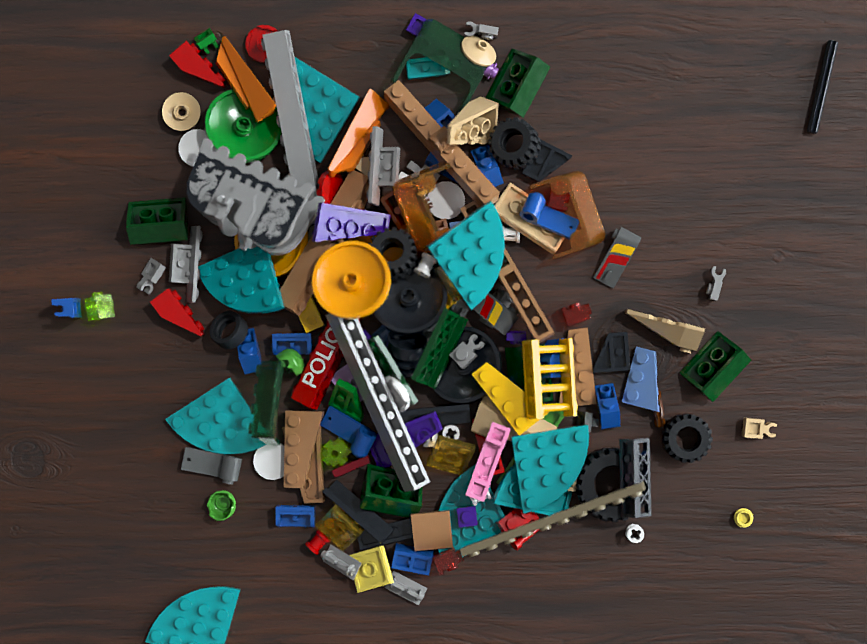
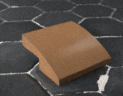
(431, 530)

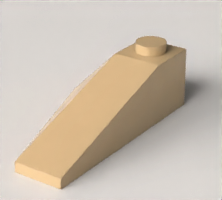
(474, 122)
(679, 334)
(489, 413)

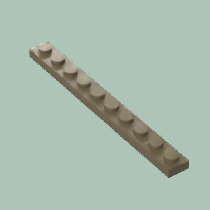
(561, 517)

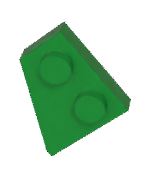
(346, 400)

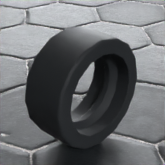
(221, 322)

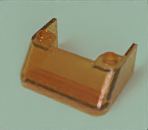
(414, 207)
(585, 207)

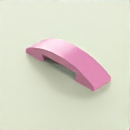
(487, 461)

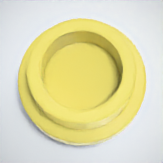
(743, 517)

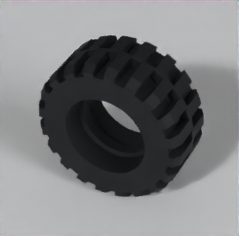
(585, 484)

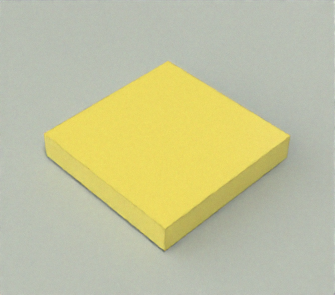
(373, 570)

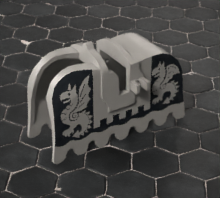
(250, 202)

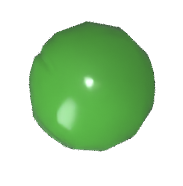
(293, 359)
(221, 505)

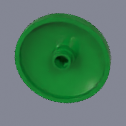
(237, 129)

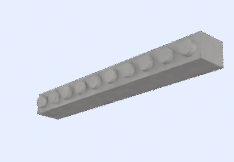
(290, 109)
(379, 402)

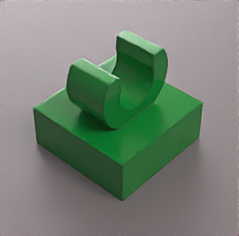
(206, 38)

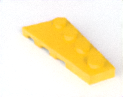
(505, 396)

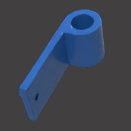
(537, 213)
(350, 430)

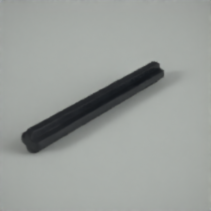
(822, 86)

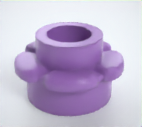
(491, 71)

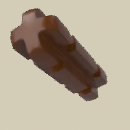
(659, 420)

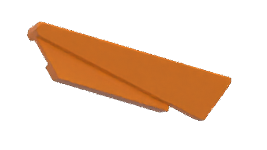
(244, 81)
(358, 135)

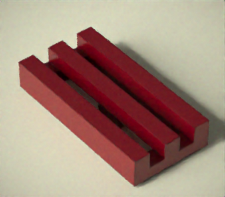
(351, 466)

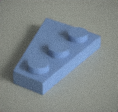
(642, 381)

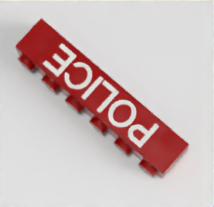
(319, 370)

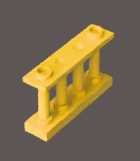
(532, 378)

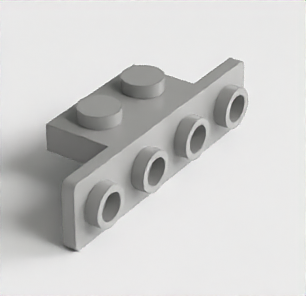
(383, 166)
(185, 264)

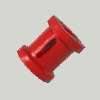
(317, 542)

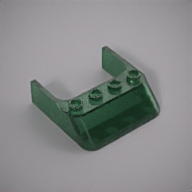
(444, 48)
(267, 401)

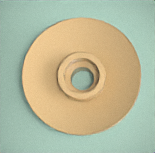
(478, 51)
(171, 110)

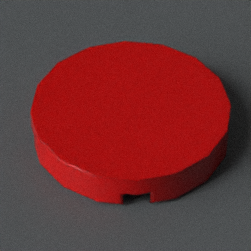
(253, 42)
(329, 186)

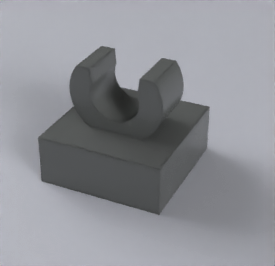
(460, 308)
(586, 418)

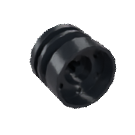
(406, 350)

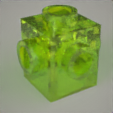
(99, 306)
(342, 449)

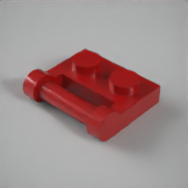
(515, 519)

